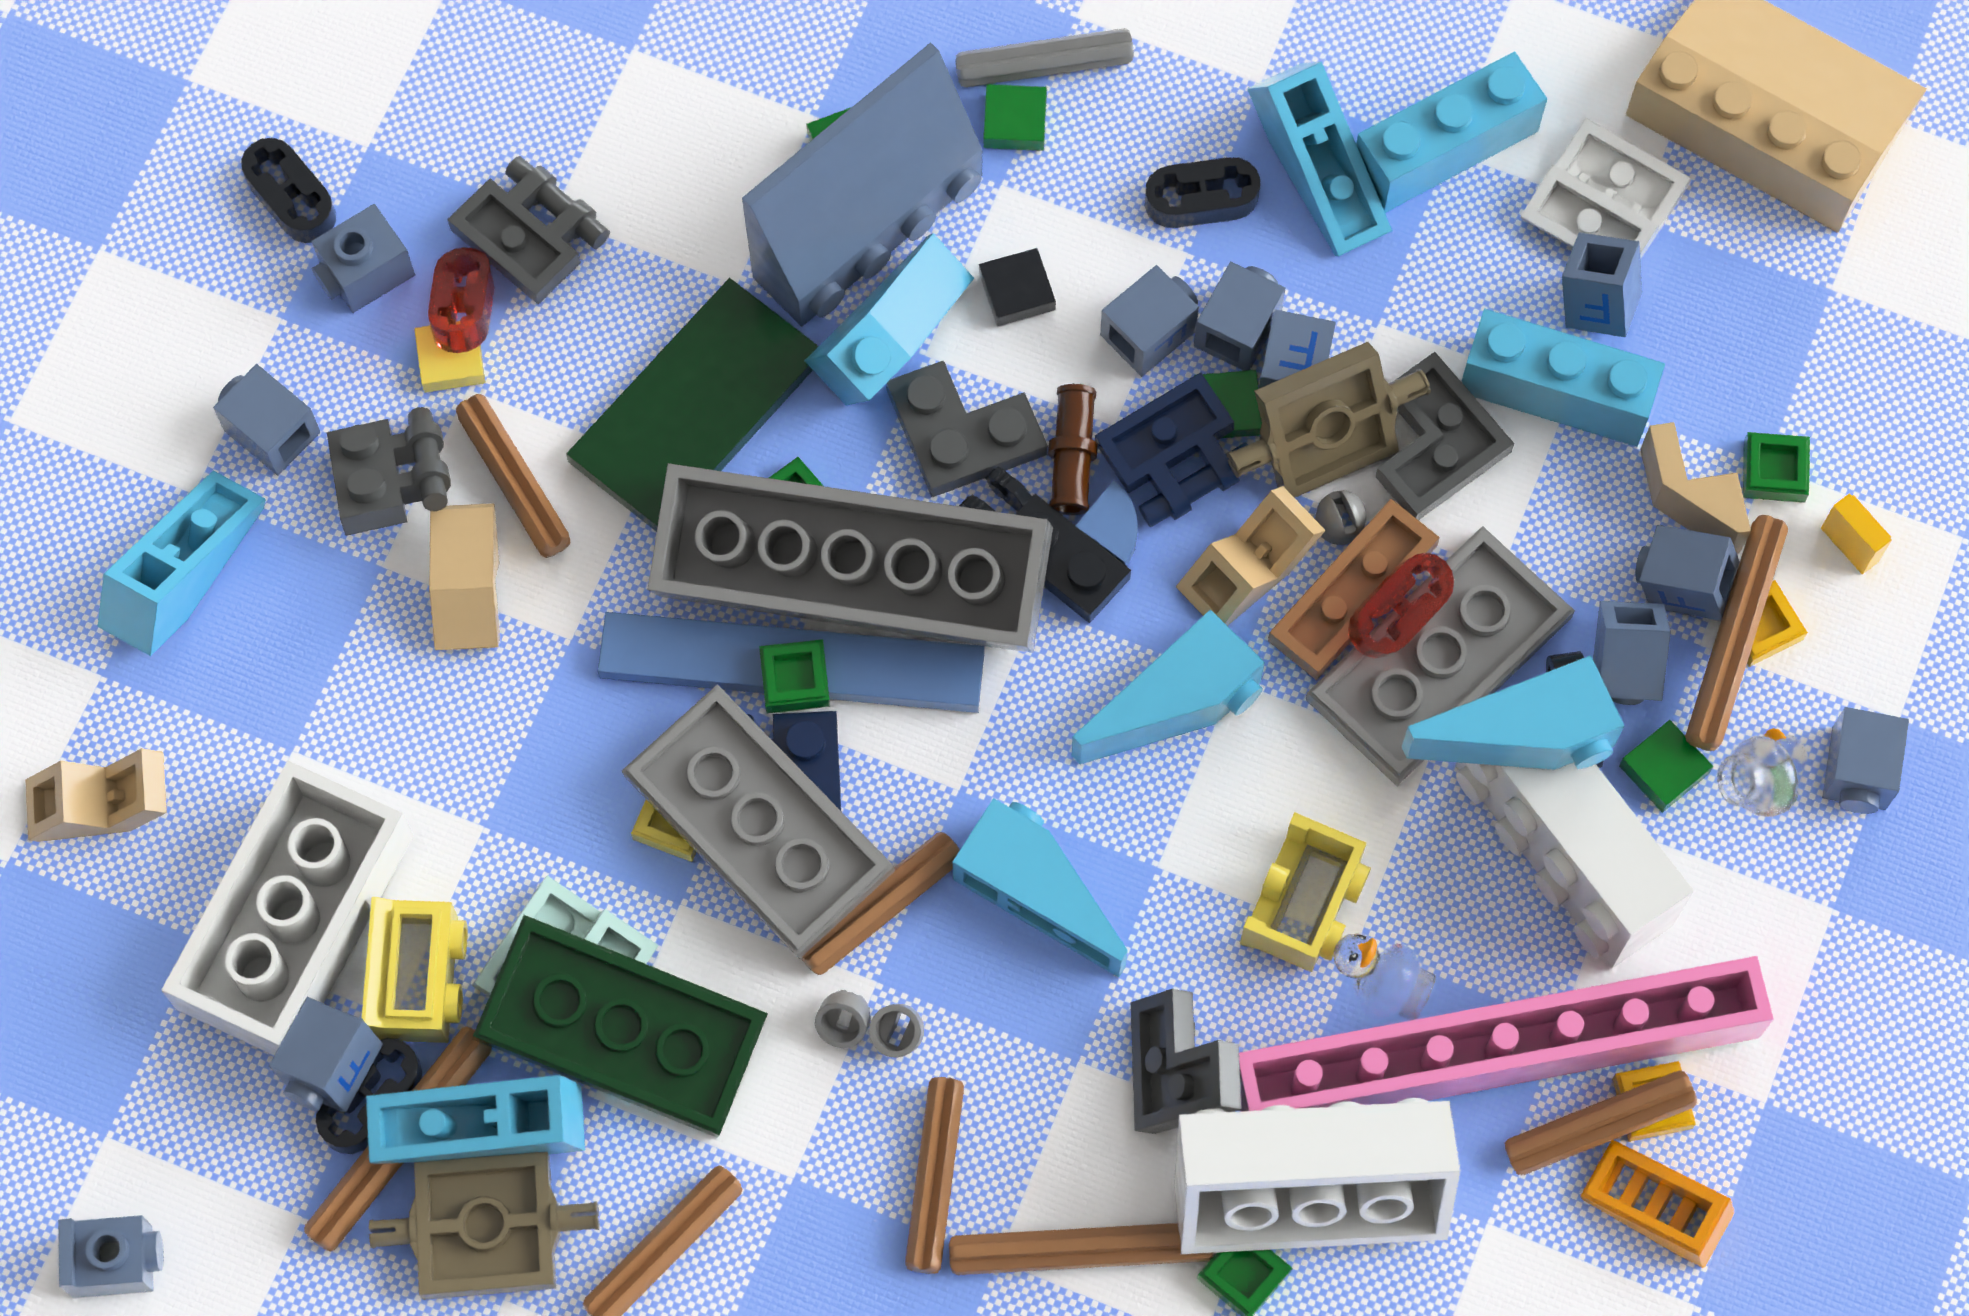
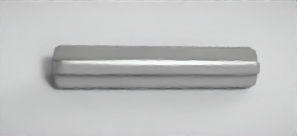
(1044, 57)

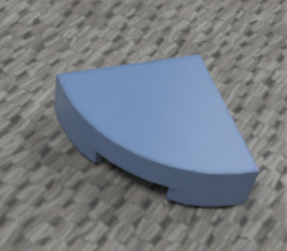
(1112, 523)

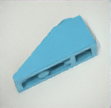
(1320, 155)
(890, 323)
(175, 563)
(1178, 693)
(1533, 724)
(1029, 876)
(476, 1121)

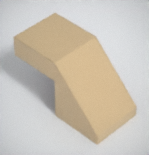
(1699, 504)
(1254, 560)
(464, 576)
(95, 800)

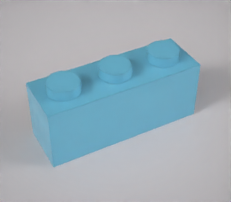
(1452, 130)
(1562, 377)

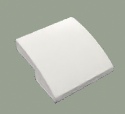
(1605, 190)

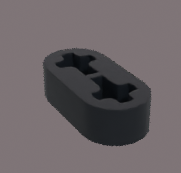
(299, 182)
(1202, 192)
(353, 1143)

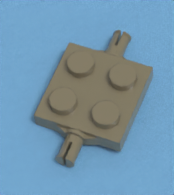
(1328, 420)
(484, 1225)

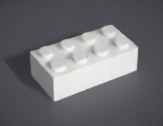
(1585, 852)
(288, 907)
(1315, 1176)

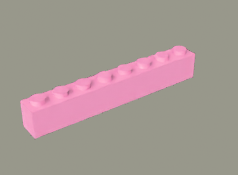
(1514, 1040)

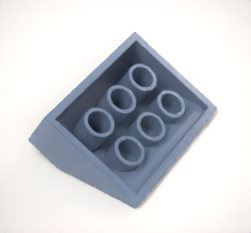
(862, 188)

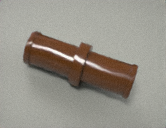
(1073, 449)

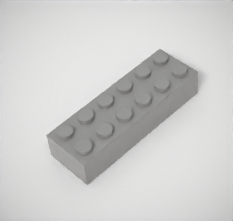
(850, 558)

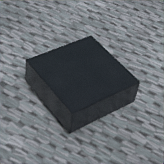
(1017, 287)

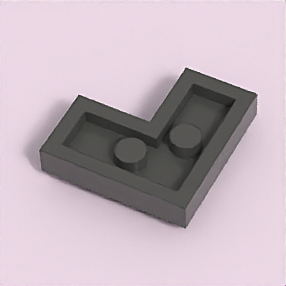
(957, 445)
(1453, 445)
(1171, 1072)

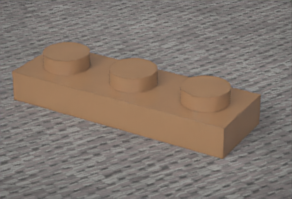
(1318, 623)

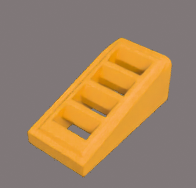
(1670, 1182)

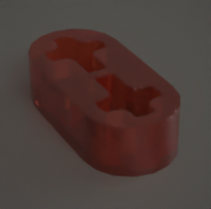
(449, 300)
(1411, 615)

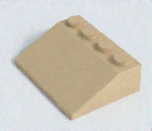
(1775, 104)

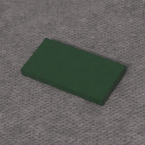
(695, 400)
(620, 1026)

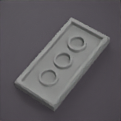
(1462, 654)
(758, 821)

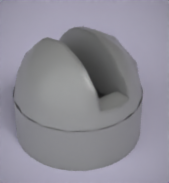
(1330, 519)
(828, 1015)
(884, 1024)

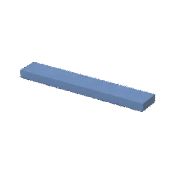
(729, 655)

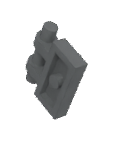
(519, 243)
(368, 476)

